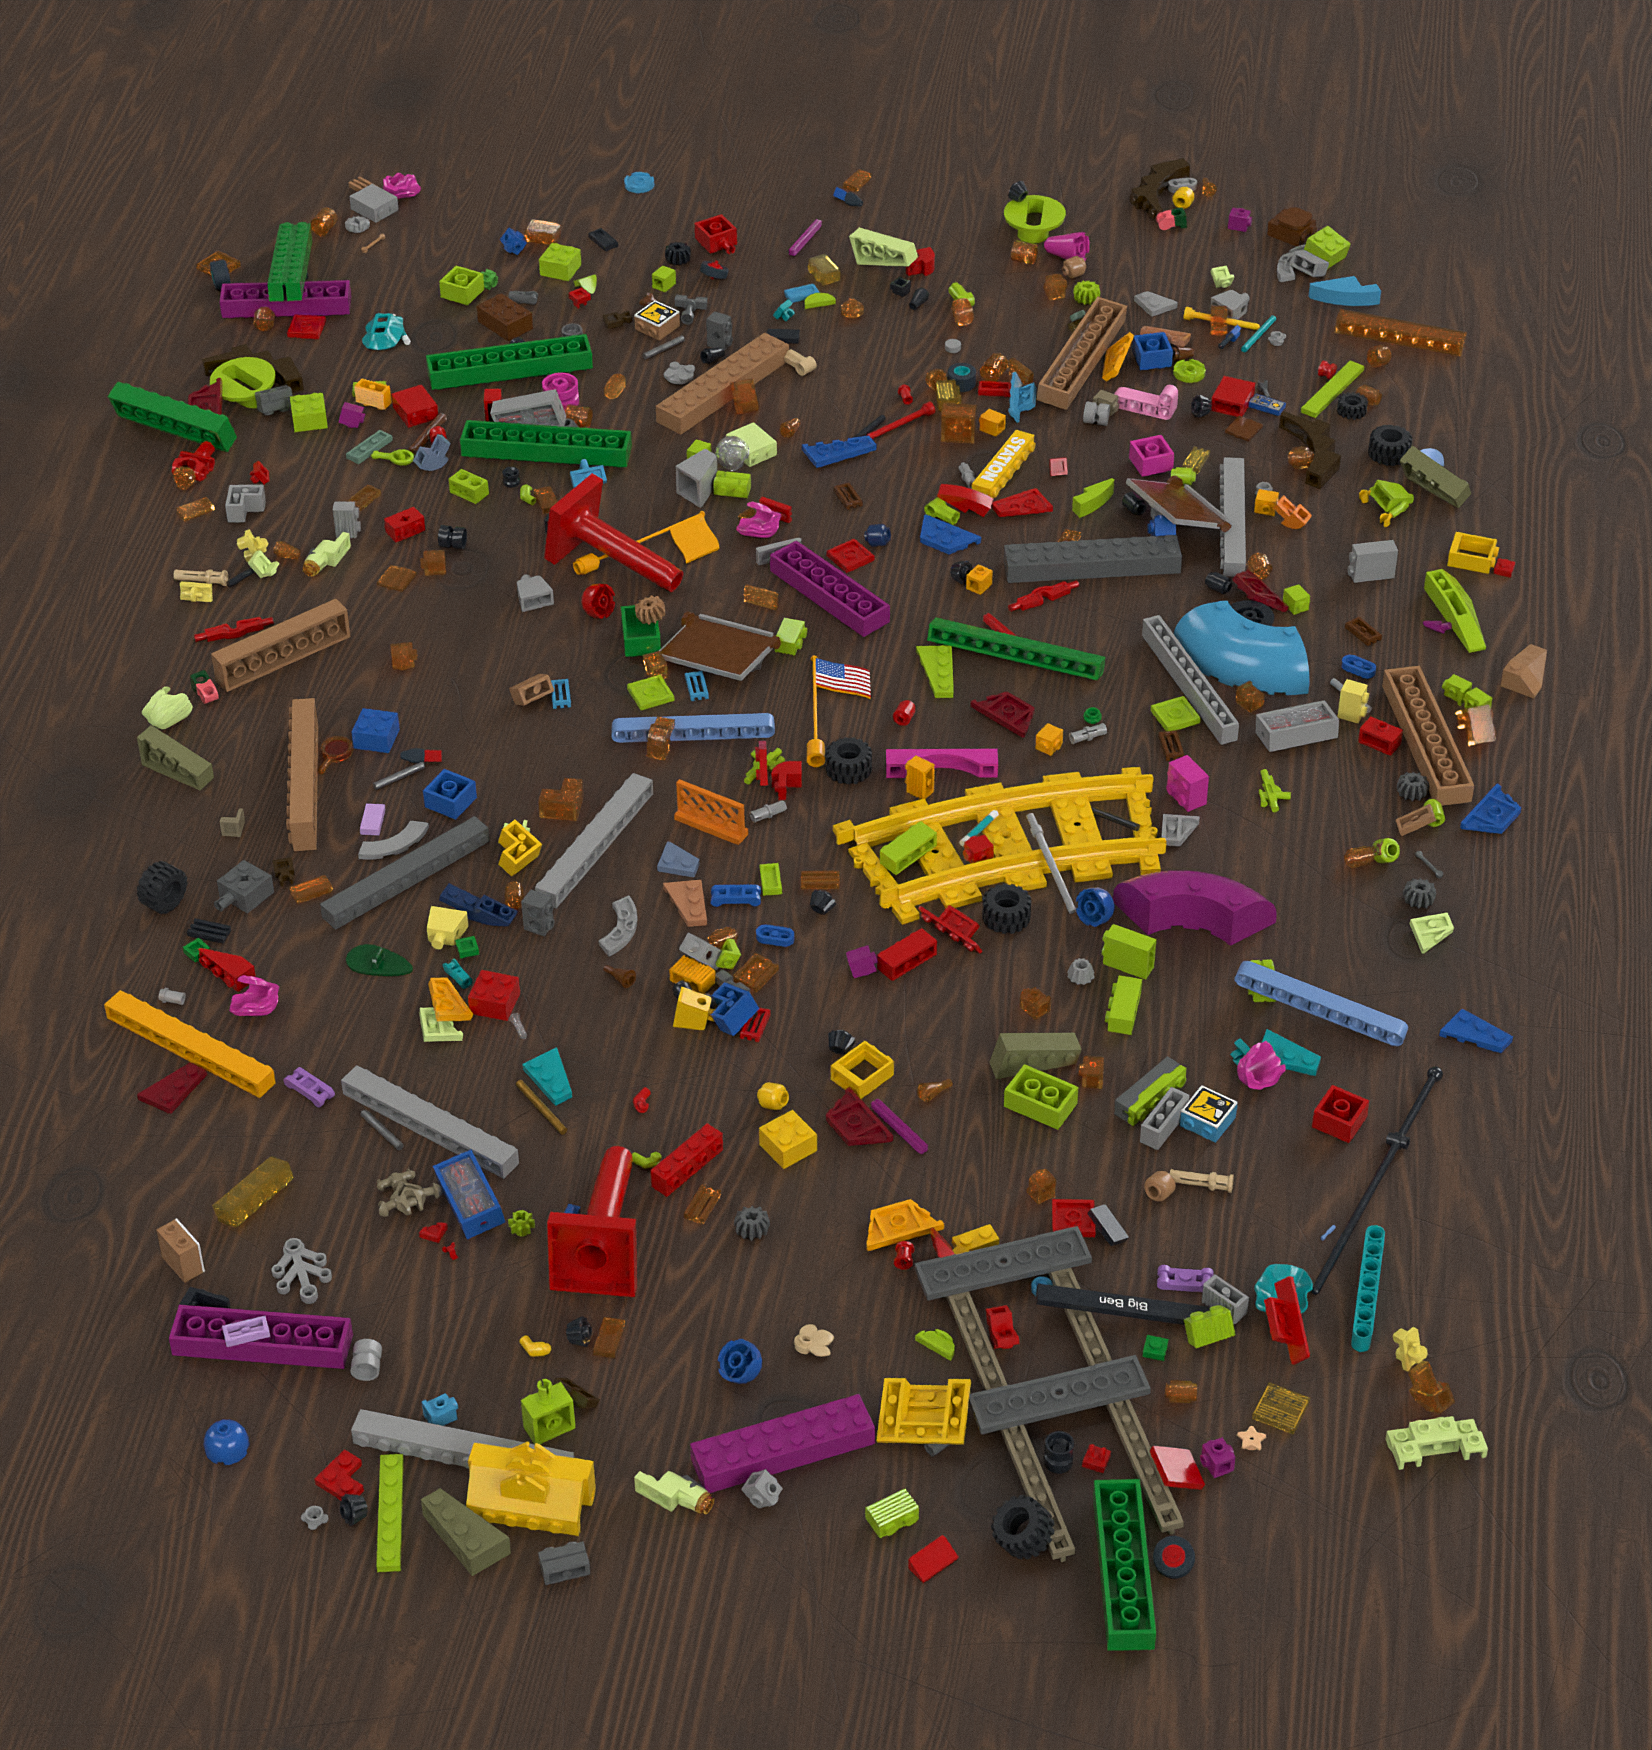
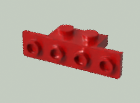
(956, 924)
(1286, 1320)

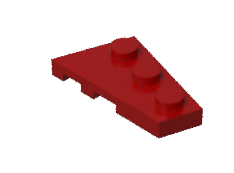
(1022, 503)

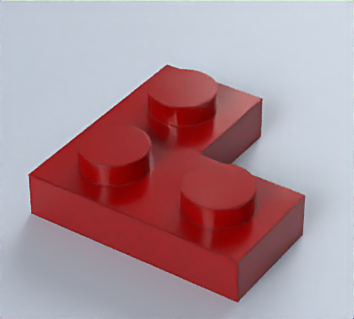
(761, 757)
(337, 1476)

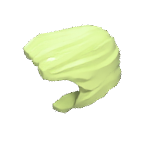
(166, 709)

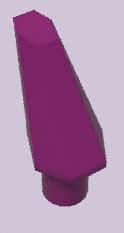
(1437, 626)

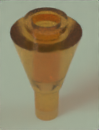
(1208, 189)
(929, 1090)

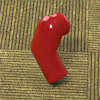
(640, 1100)

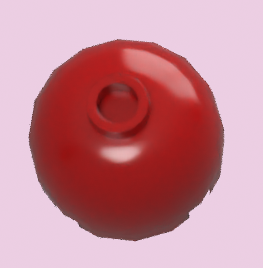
(598, 601)

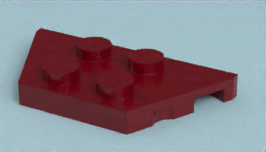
(208, 397)
(1258, 590)
(1007, 711)
(856, 1122)

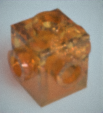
(1055, 286)

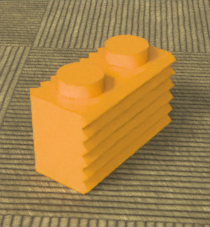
(373, 394)
(920, 777)
(697, 975)

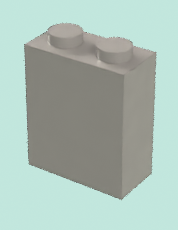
(374, 203)
(1373, 561)

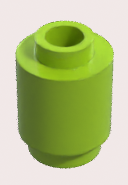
(1186, 474)
(1438, 811)

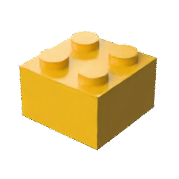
(787, 1139)

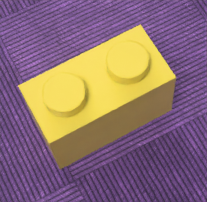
(1353, 701)

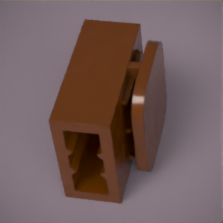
(1292, 226)

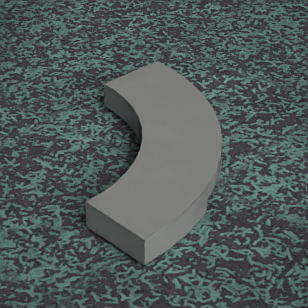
(1284, 269)
(395, 845)
(625, 926)

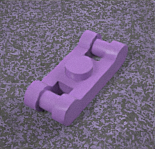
(309, 1086)
(1183, 1278)

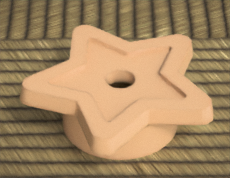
(1250, 1444)

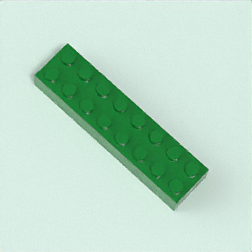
(172, 416)
(1124, 1565)

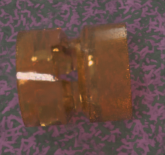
(324, 221)
(1024, 252)
(994, 367)
(581, 416)

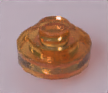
(852, 309)

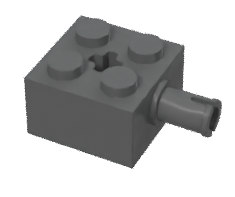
(244, 887)

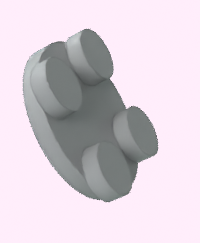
(679, 373)

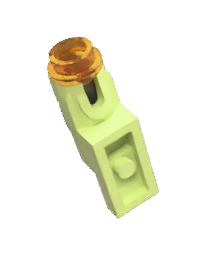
(326, 553)
(673, 1491)

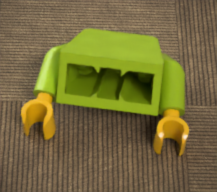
(1390, 497)

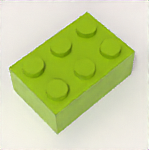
(1041, 1096)

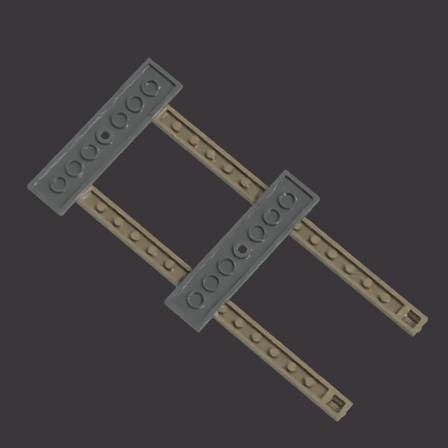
(1012, 1406)

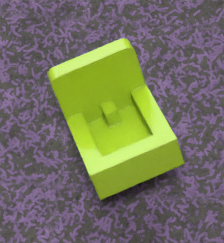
(729, 955)

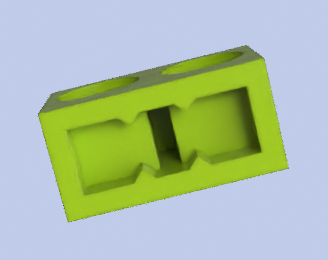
(468, 486)

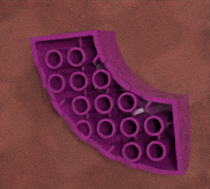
(1196, 902)

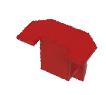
(451, 1250)

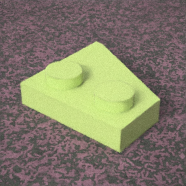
(1431, 930)
(437, 1030)

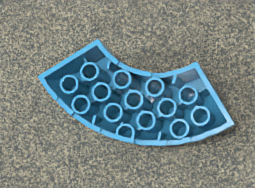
(1244, 650)

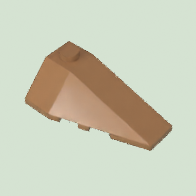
(1525, 671)

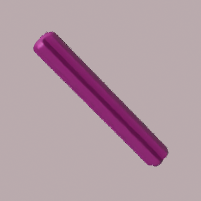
(805, 237)
(899, 1126)

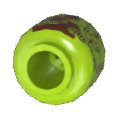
(1385, 850)

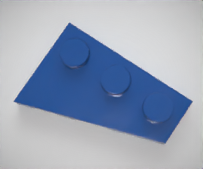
(1473, 1029)

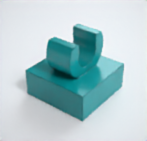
(784, 311)
(1241, 1051)

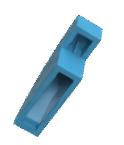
(1345, 292)

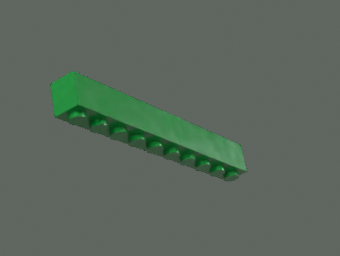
(1016, 648)

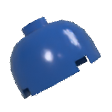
(1095, 906)
(740, 1361)
(226, 1442)

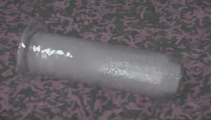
(515, 1019)

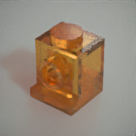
(655, 664)
(1249, 697)
(1035, 1002)
(1041, 1180)

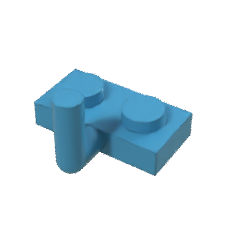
(584, 471)

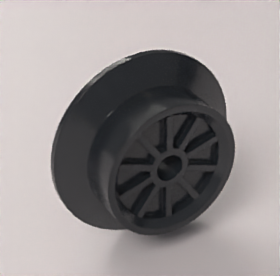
(1254, 611)

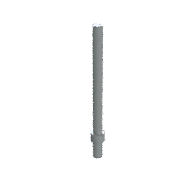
(1037, 832)

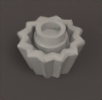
(1081, 972)

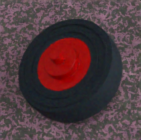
(714, 270)
(1174, 1557)

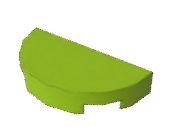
(818, 300)
(937, 1341)

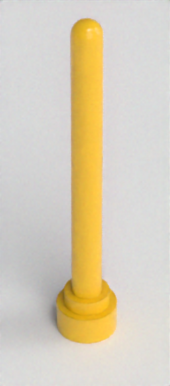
(1189, 314)

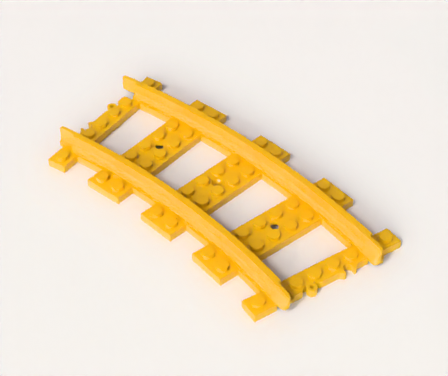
(1013, 857)

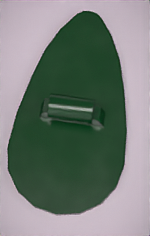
(377, 961)

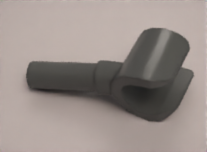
(1263, 387)

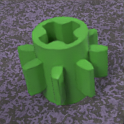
(490, 279)

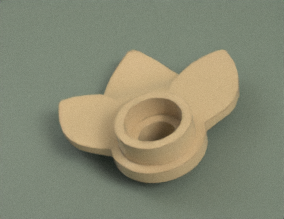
(813, 1341)

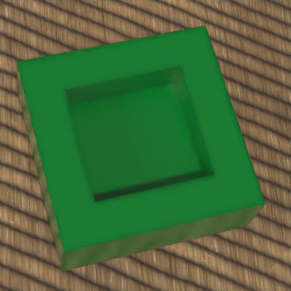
(467, 947)
(192, 951)
(1155, 1347)

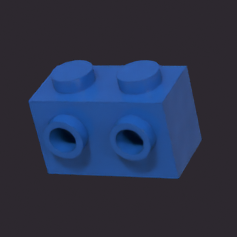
(1161, 526)

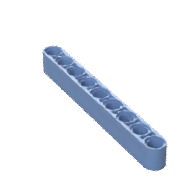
(698, 727)
(1321, 1003)

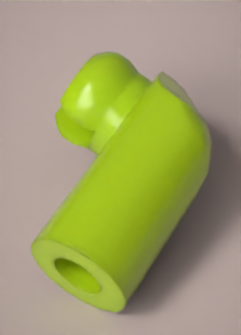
(525, 494)
(647, 1162)

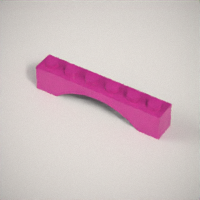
(974, 761)

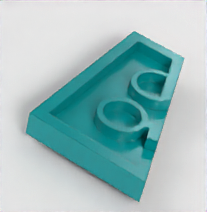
(1292, 1055)
(549, 1076)

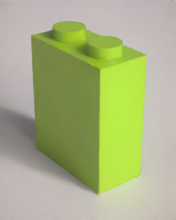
(1129, 951)

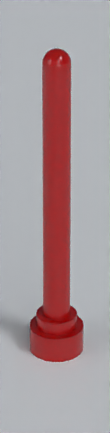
(926, 410)

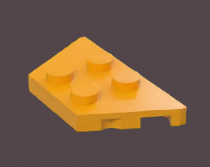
(899, 1223)

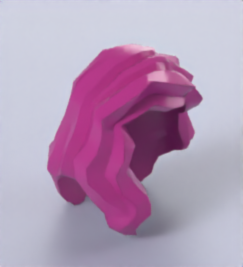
(401, 185)
(762, 525)
(257, 1000)
(1260, 1067)

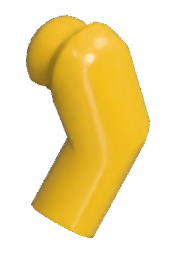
(535, 1348)

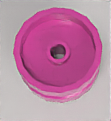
(565, 385)

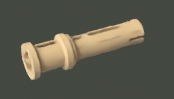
(209, 576)
(1211, 1181)

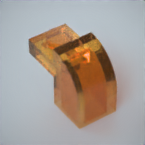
(1218, 320)
(659, 738)
(1428, 1392)

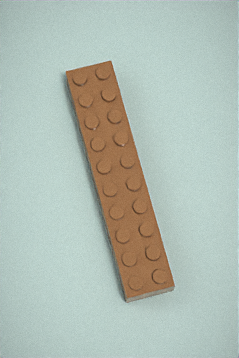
(1081, 353)
(713, 387)
(1428, 735)
(303, 775)

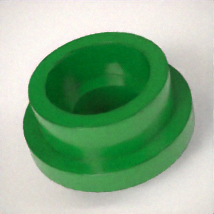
(1092, 715)

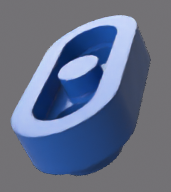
(1358, 666)
(775, 935)

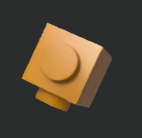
(992, 422)
(1265, 502)
(979, 579)
(1049, 739)

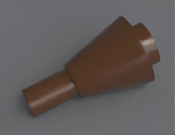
(625, 977)

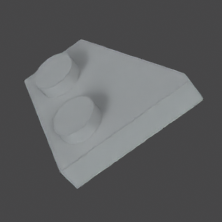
(1154, 303)
(1178, 828)

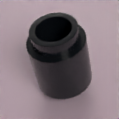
(1134, 503)
(1218, 582)

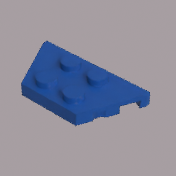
(945, 536)
(1492, 813)

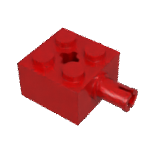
(716, 234)

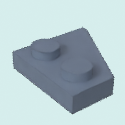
(677, 861)

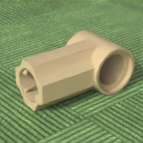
(801, 364)

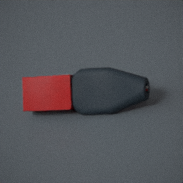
(419, 755)

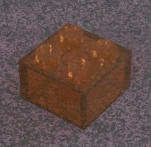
(958, 423)

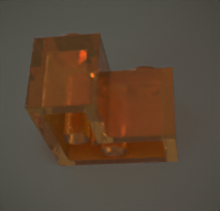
(1477, 724)
(562, 803)

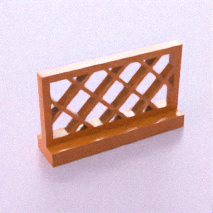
(706, 819)

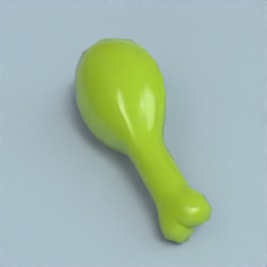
(399, 457)

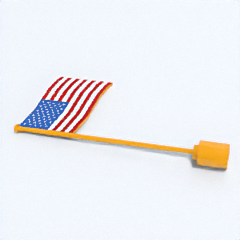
(835, 678)

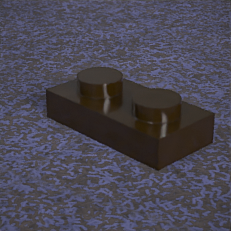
(581, 1397)

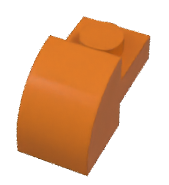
(1293, 516)

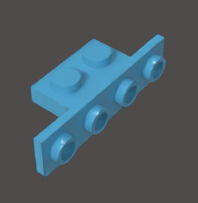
(1021, 397)

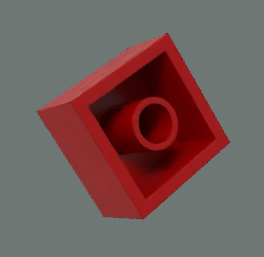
(494, 995)
(1340, 1113)

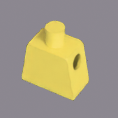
(445, 926)

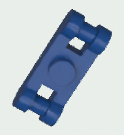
(735, 894)

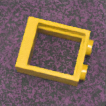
(1475, 544)
(844, 1078)

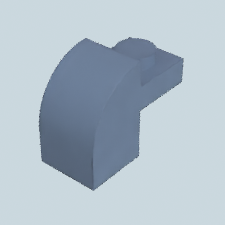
(433, 457)

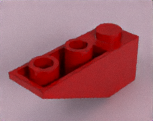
(227, 967)

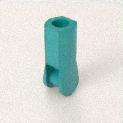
(458, 973)

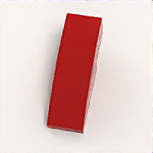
(965, 498)

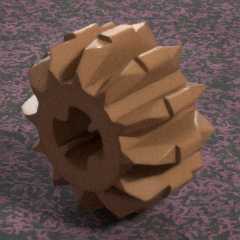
(650, 610)

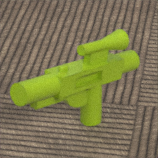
(771, 763)
(1272, 792)

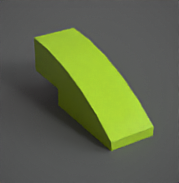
(1093, 498)

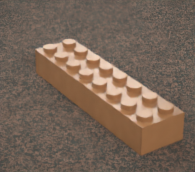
(280, 645)

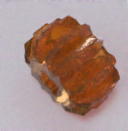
(962, 311)

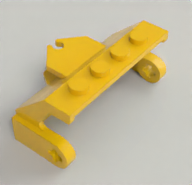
(529, 1487)

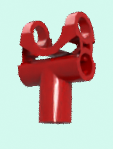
(198, 461)

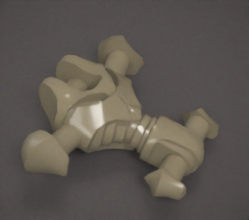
(405, 1194)

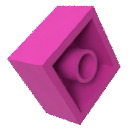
(1151, 455)
(1187, 783)

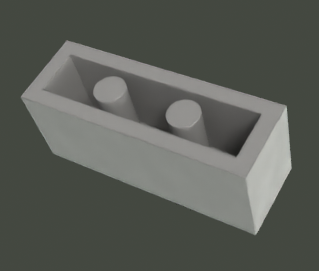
(1163, 1118)

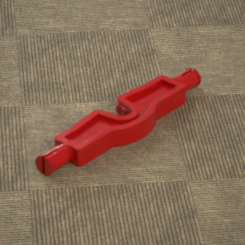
(1035, 598)
(224, 630)

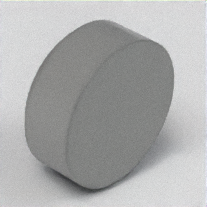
(952, 345)

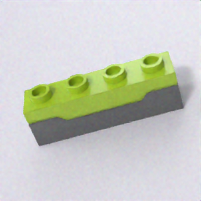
(1149, 1090)

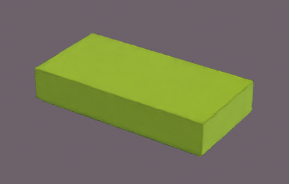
(770, 879)

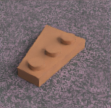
(1174, 337)
(689, 900)

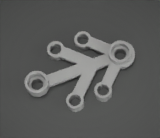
(294, 1250)

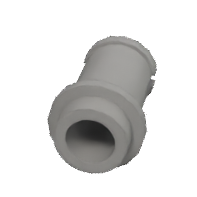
(167, 995)

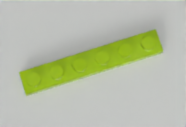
(390, 1513)

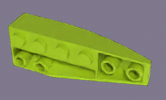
(1455, 607)

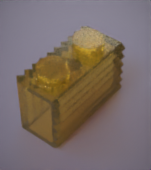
(824, 269)
(947, 393)

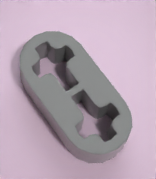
(1175, 184)

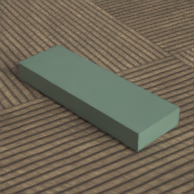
(366, 448)

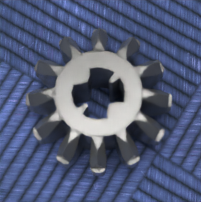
(1412, 786)
(1419, 893)
(751, 1223)

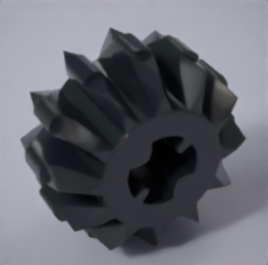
(677, 253)

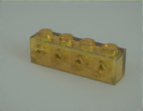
(253, 1191)

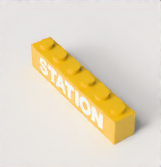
(1004, 463)

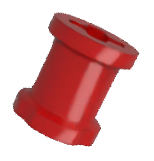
(904, 1255)

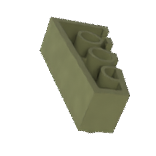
(1434, 477)
(173, 759)
(1036, 1050)
(466, 1534)

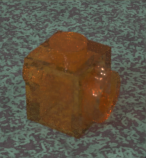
(403, 655)

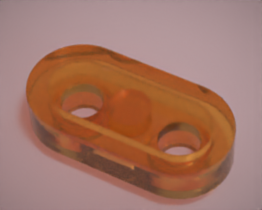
(614, 386)

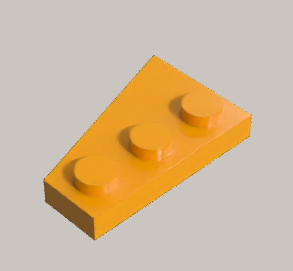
(1115, 356)
(447, 1001)

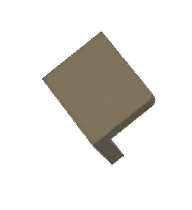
(233, 826)

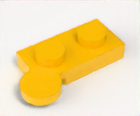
(975, 1239)

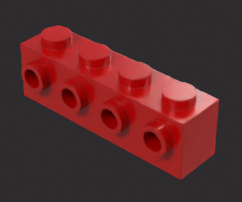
(686, 1160)

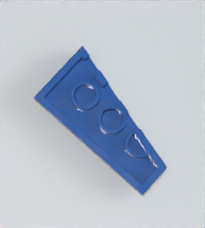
(826, 454)

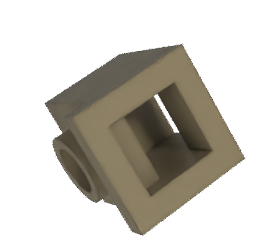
(1107, 398)

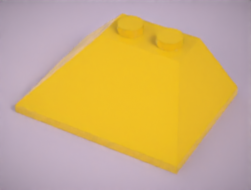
(923, 1412)

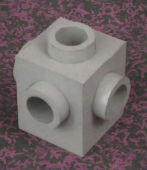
(762, 1489)

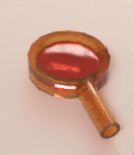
(335, 750)

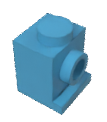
(440, 1410)

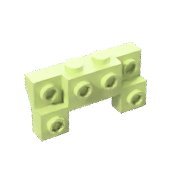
(1434, 1438)

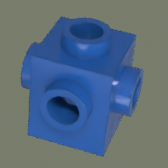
(513, 241)

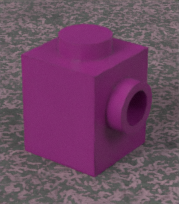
(1239, 219)
(351, 415)
(861, 961)

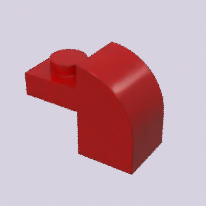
(923, 264)
(786, 775)
(1001, 1327)

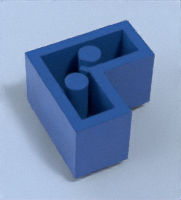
(733, 1008)

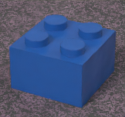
(1152, 351)
(375, 730)
(449, 794)

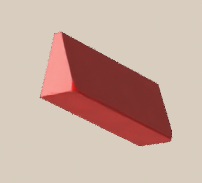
(940, 1245)
(932, 1559)

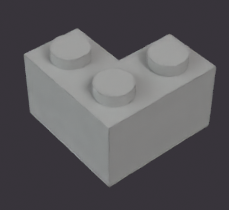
(243, 500)

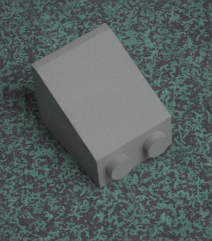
(696, 477)

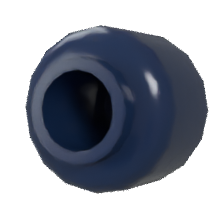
(877, 535)

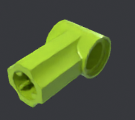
(958, 292)
(939, 509)

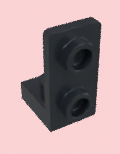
(202, 1298)

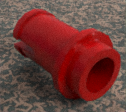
(904, 392)

